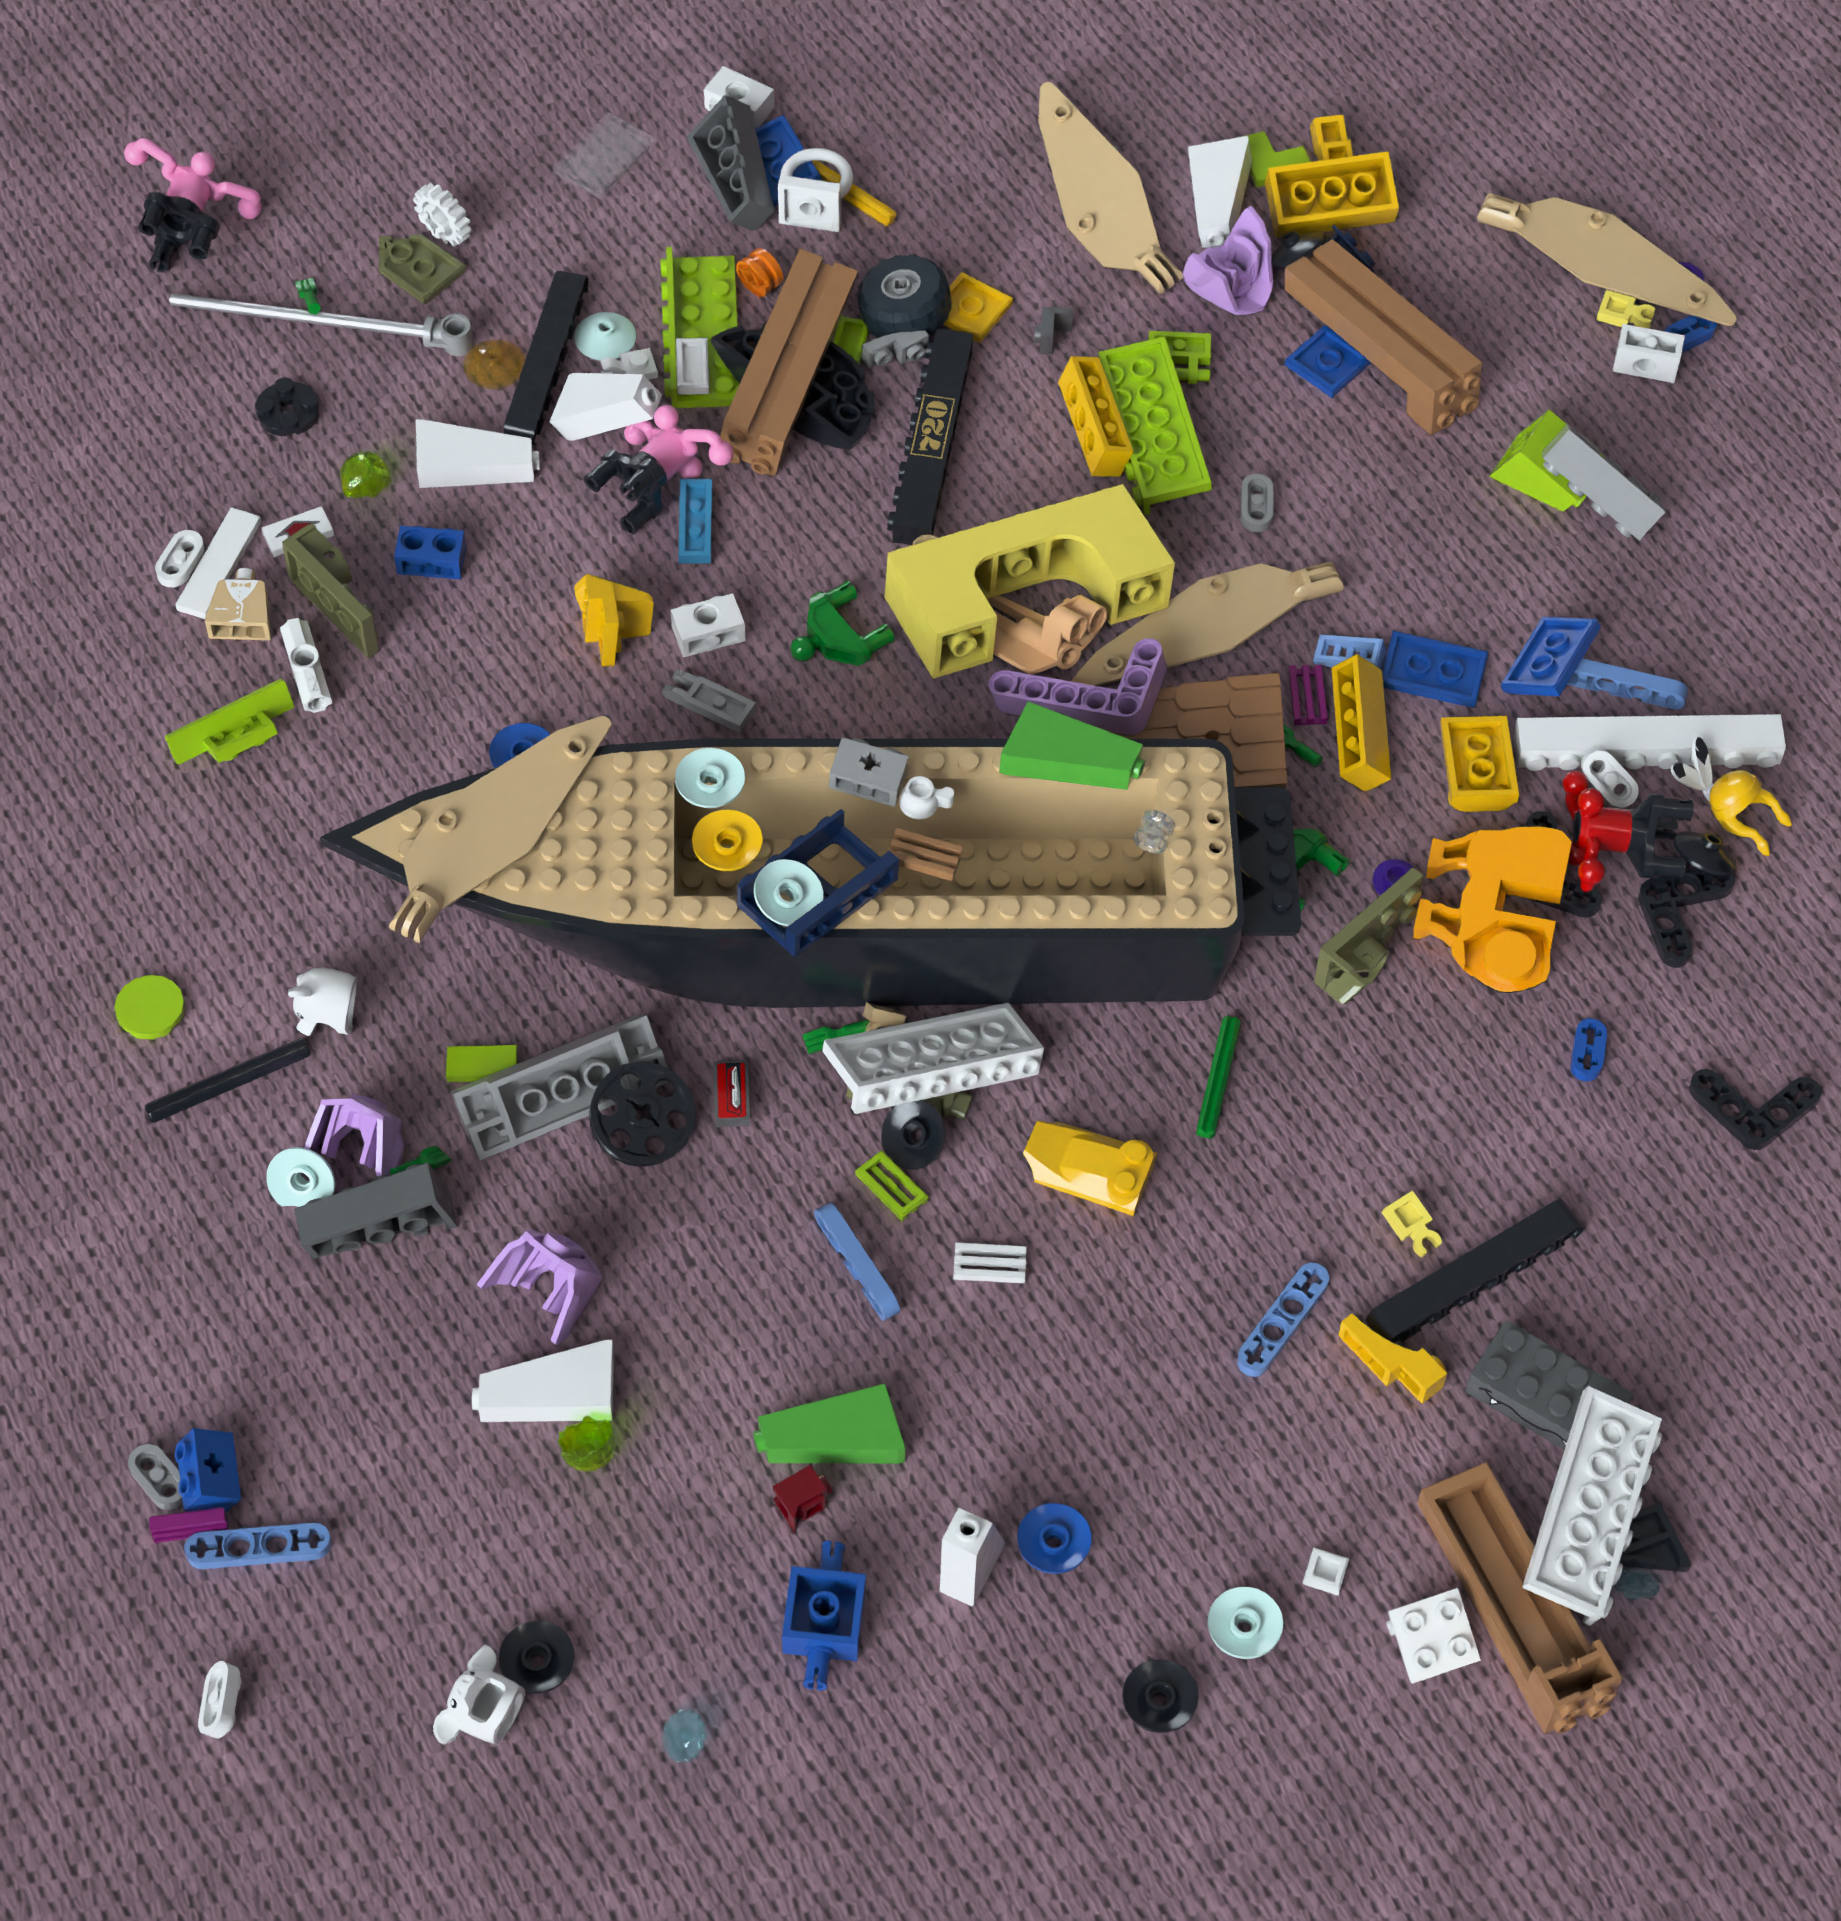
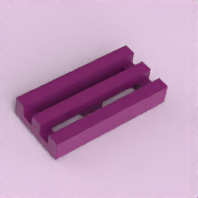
(1305, 672)
(185, 1524)

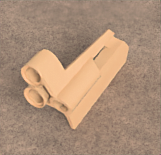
(1046, 641)

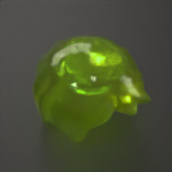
(364, 475)
(587, 1444)

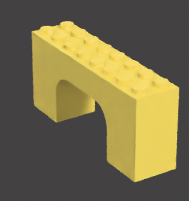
(1093, 540)

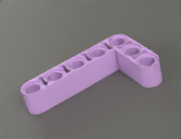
(1014, 689)

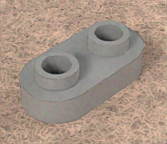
(1255, 504)
(157, 1480)

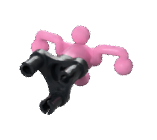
(181, 211)
(664, 455)

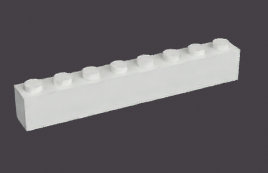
(1649, 740)

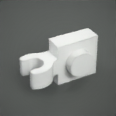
(631, 363)

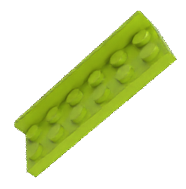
(699, 306)
(1157, 421)

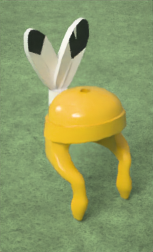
(1728, 794)

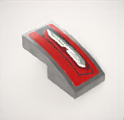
(731, 1093)

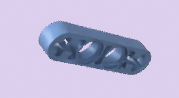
(1658, 691)
(857, 1261)
(1280, 1318)
(258, 1540)

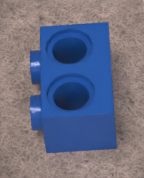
(430, 552)

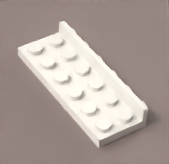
(935, 1057)
(1593, 1504)

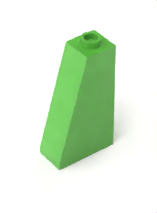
(1069, 751)
(834, 1430)

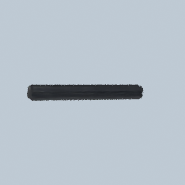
(227, 1080)

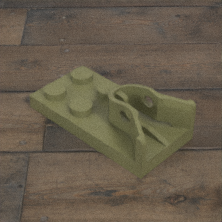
(326, 586)
(1361, 942)

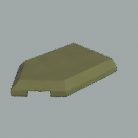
(418, 265)

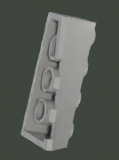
(1602, 482)

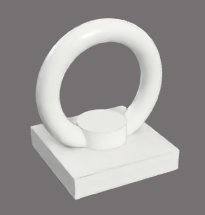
(811, 201)

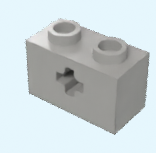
(851, 772)

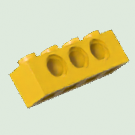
(1095, 416)

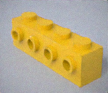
(1361, 723)

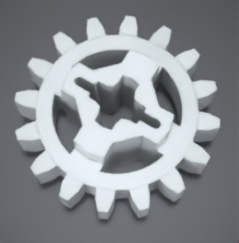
(442, 214)

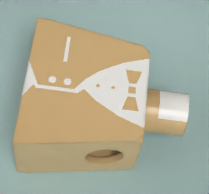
(239, 609)

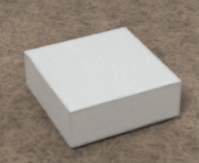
(1325, 1571)

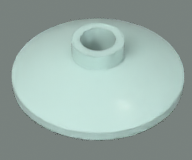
(604, 344)
(710, 766)
(790, 879)
(289, 1186)
(1247, 1606)

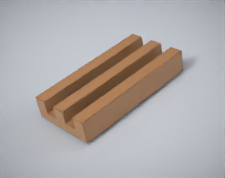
(926, 850)

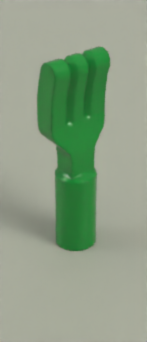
(307, 290)
(1301, 749)
(815, 1039)
(431, 1155)

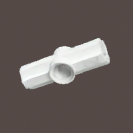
(302, 652)

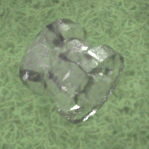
(1154, 831)

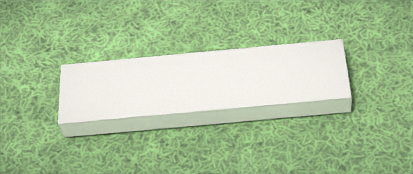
(218, 561)

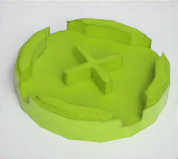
(149, 1007)

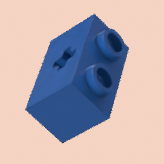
(207, 1470)

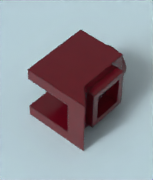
(801, 1495)

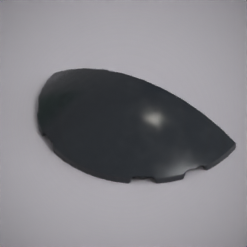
(838, 402)

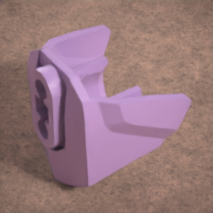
(1238, 272)
(378, 1128)
(536, 1253)

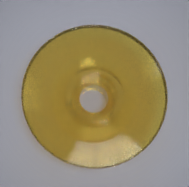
(494, 372)

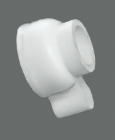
(921, 799)

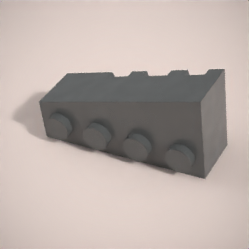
(733, 162)
(376, 1212)

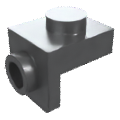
(1052, 320)

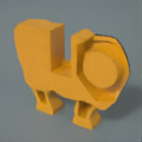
(1493, 945)

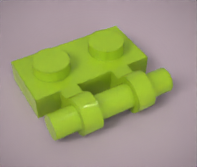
(1188, 349)

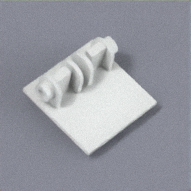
(1433, 1635)

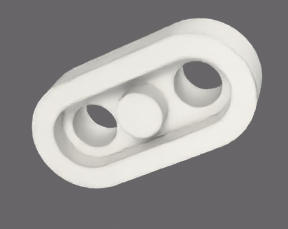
(177, 560)
(1608, 777)
(219, 1700)

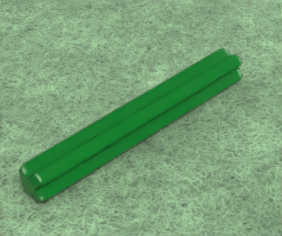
(1218, 1077)

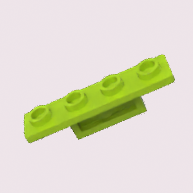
(233, 726)

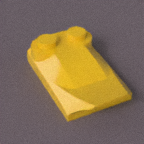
(1479, 763)
(1090, 1164)

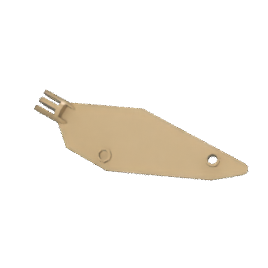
(1101, 193)
(1606, 254)
(1214, 616)
(491, 823)

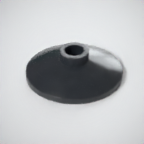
(1295, 247)
(1705, 852)
(900, 1134)
(534, 1640)
(1162, 1679)

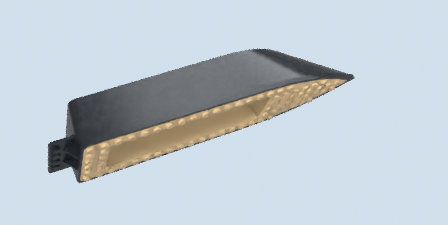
(1039, 910)

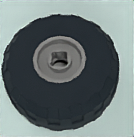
(904, 296)

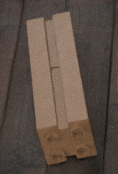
(1390, 333)
(786, 361)
(1533, 1634)

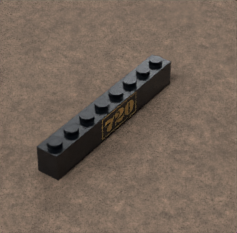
(932, 436)

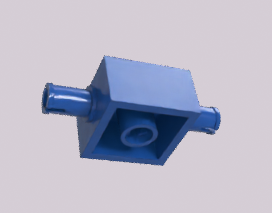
(826, 1636)

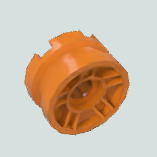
(759, 272)

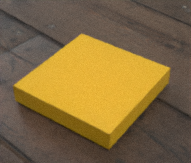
(975, 306)

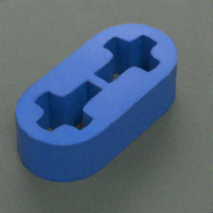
(1693, 336)
(1581, 1048)

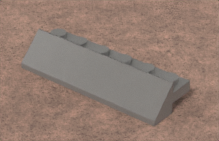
(552, 1086)

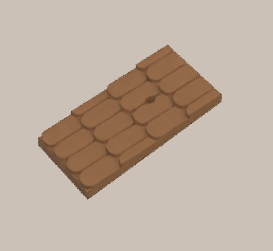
(1234, 711)

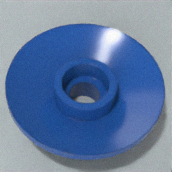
(513, 741)
(1057, 1522)

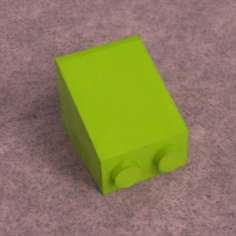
(1524, 468)

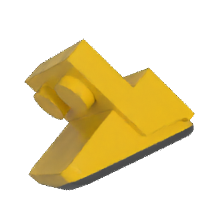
(612, 613)

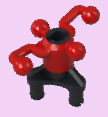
(1621, 830)

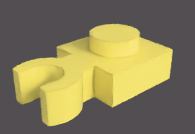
(1620, 309)
(1410, 1219)

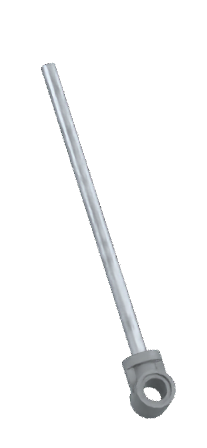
(450, 333)

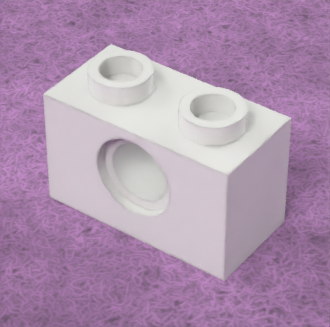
(742, 89)
(1648, 353)
(696, 636)

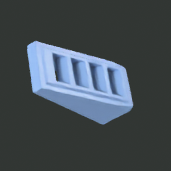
(1360, 644)

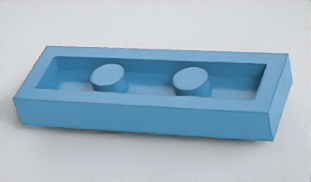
(695, 521)

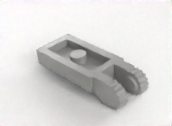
(710, 700)

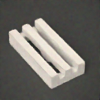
(990, 1250)

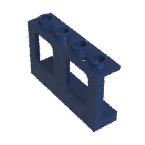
(837, 902)

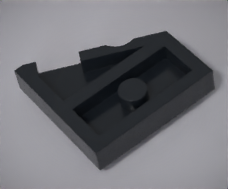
(1654, 1543)

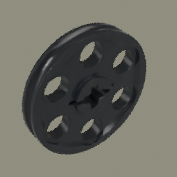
(643, 1097)

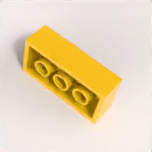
(1332, 192)

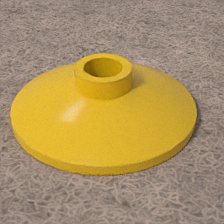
(726, 828)

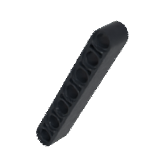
(545, 355)
(1475, 1271)

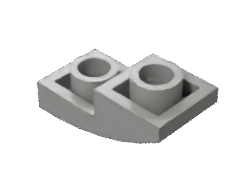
(902, 345)

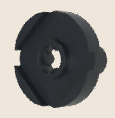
(282, 393)

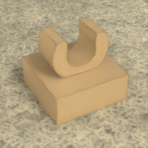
(882, 1016)

